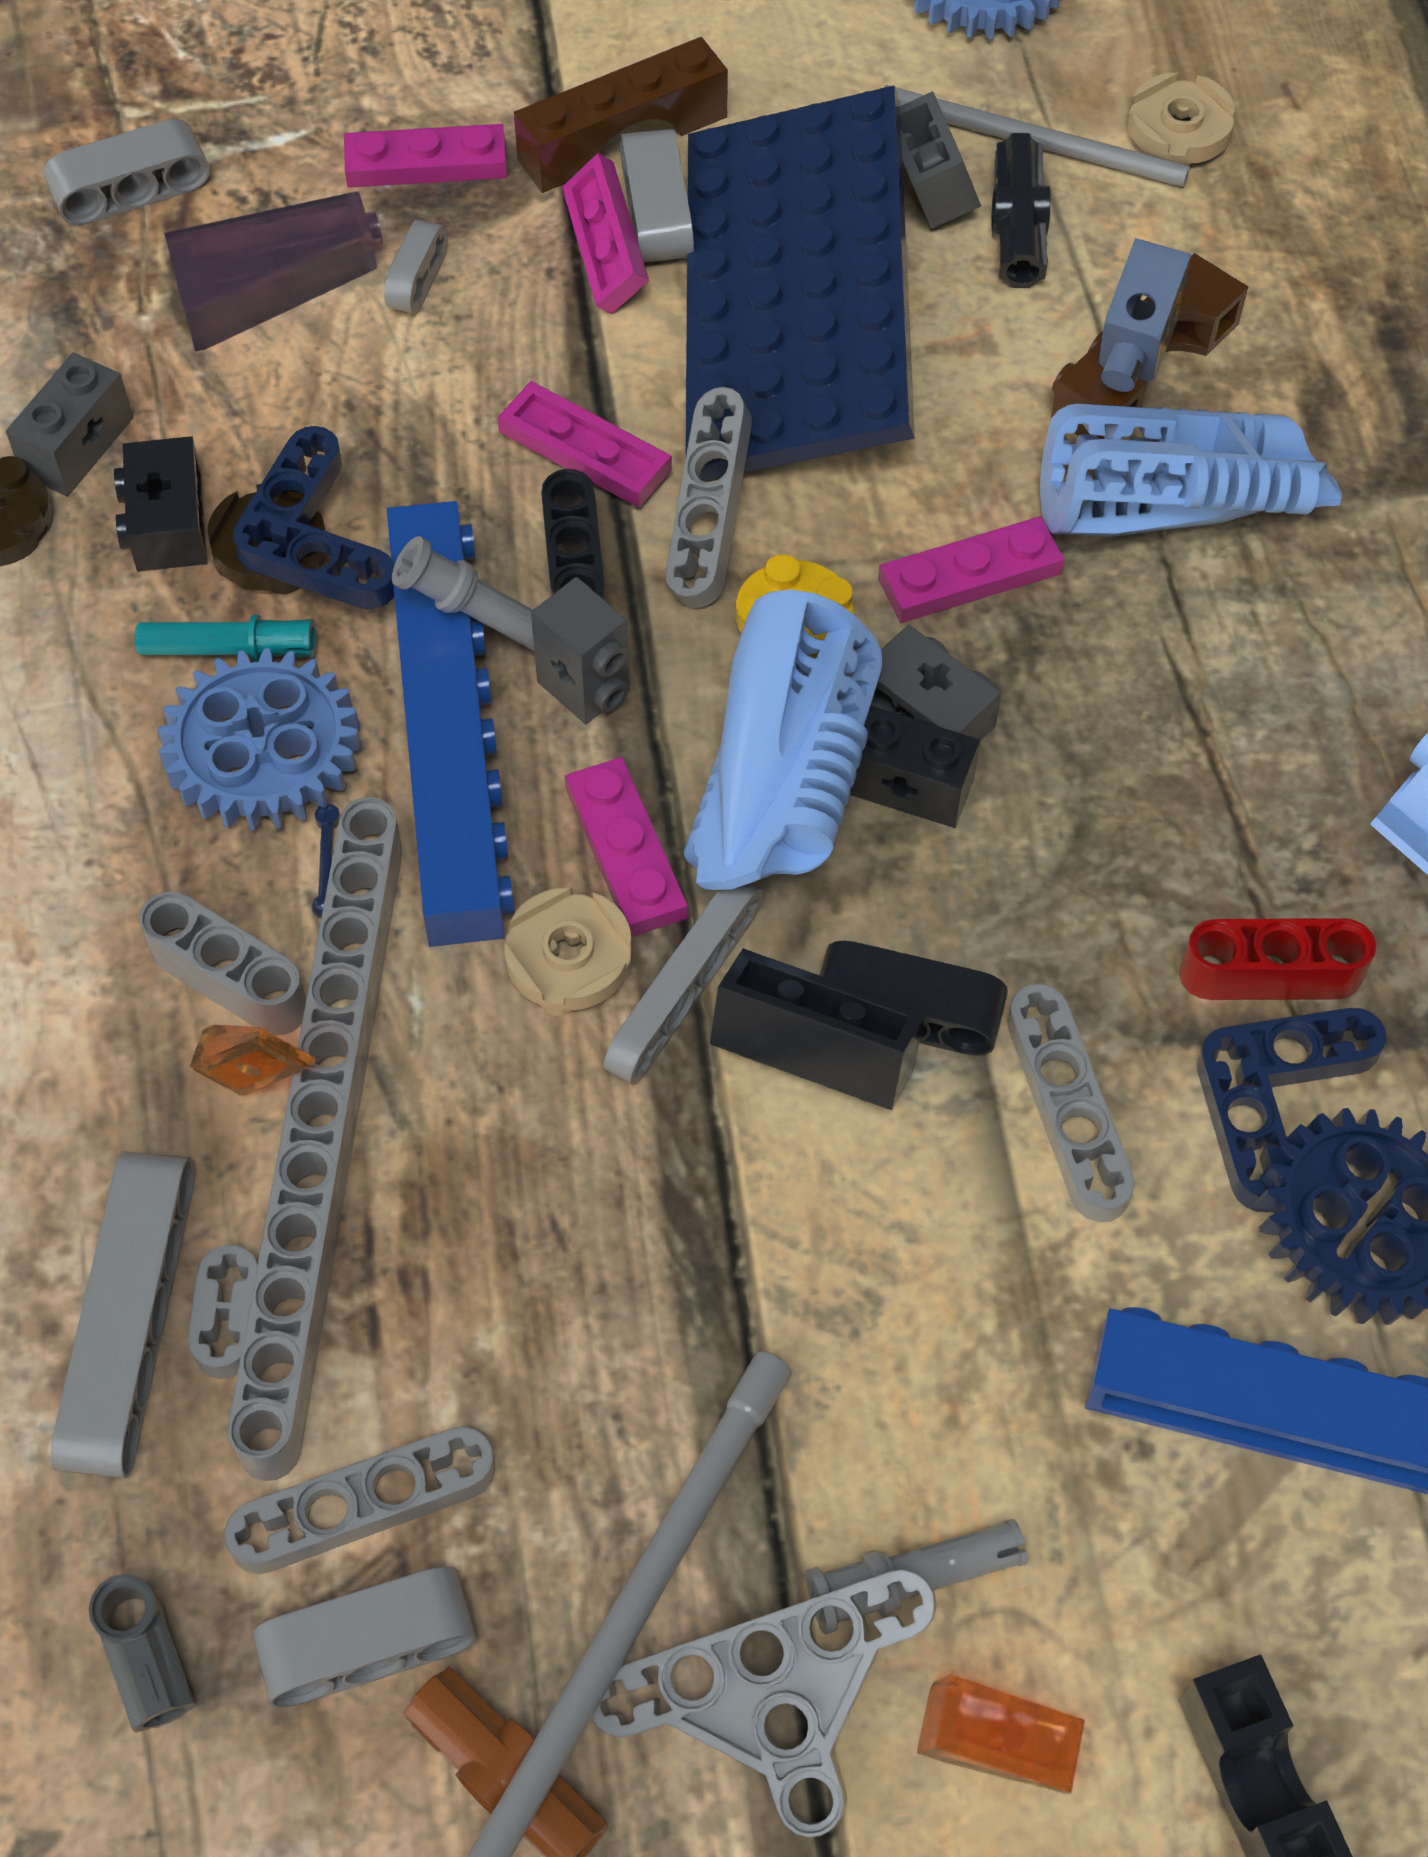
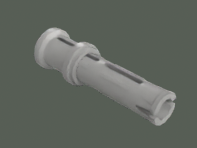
(457, 588)
(939, 1563)

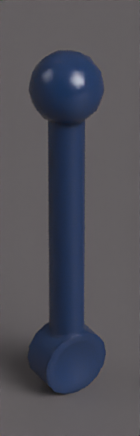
(326, 820)

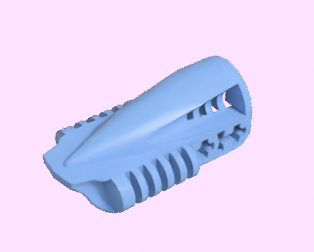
(1182, 475)
(786, 742)

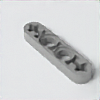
(702, 496)
(682, 982)
(1076, 1099)
(357, 1488)

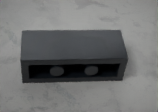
(816, 1028)

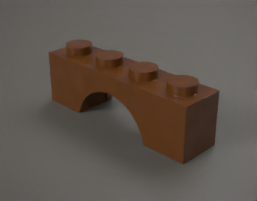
(570, 128)
(1207, 315)

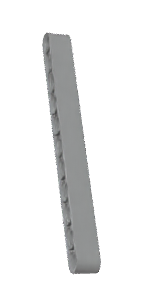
(317, 1150)

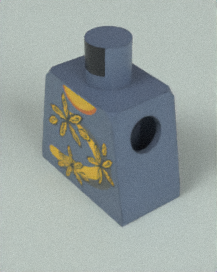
(1139, 330)

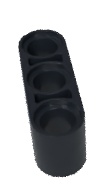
(572, 531)
(959, 1002)

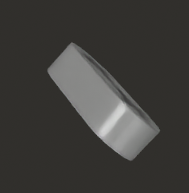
(415, 266)
(210, 1309)

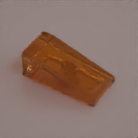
(246, 1057)
(1000, 1734)

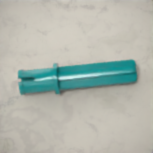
(227, 638)

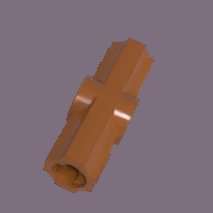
(488, 1756)

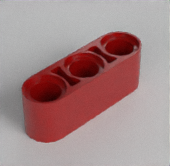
(1301, 942)

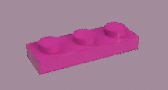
(425, 155)
(605, 234)
(585, 443)
(970, 569)
(626, 846)

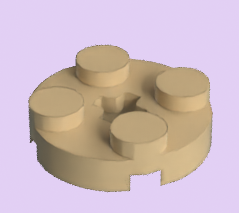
(1178, 141)
(568, 983)

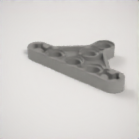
(810, 1677)

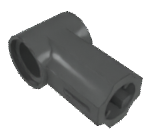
(142, 1657)

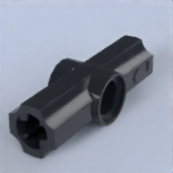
(1020, 210)

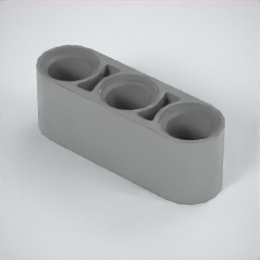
(126, 171)
(656, 194)
(211, 939)
(363, 1636)

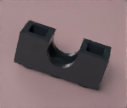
(1246, 1749)

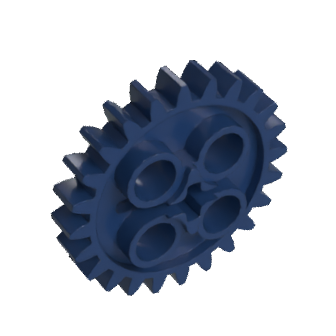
(1314, 1175)

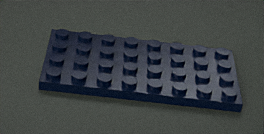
(802, 279)

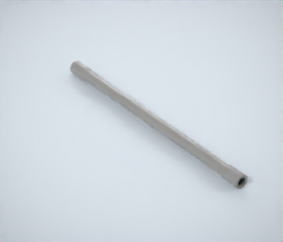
(569, 1717)

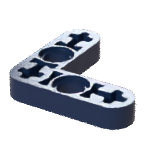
(295, 537)
(1264, 1069)

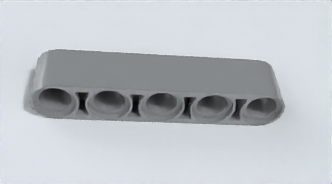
(123, 1316)

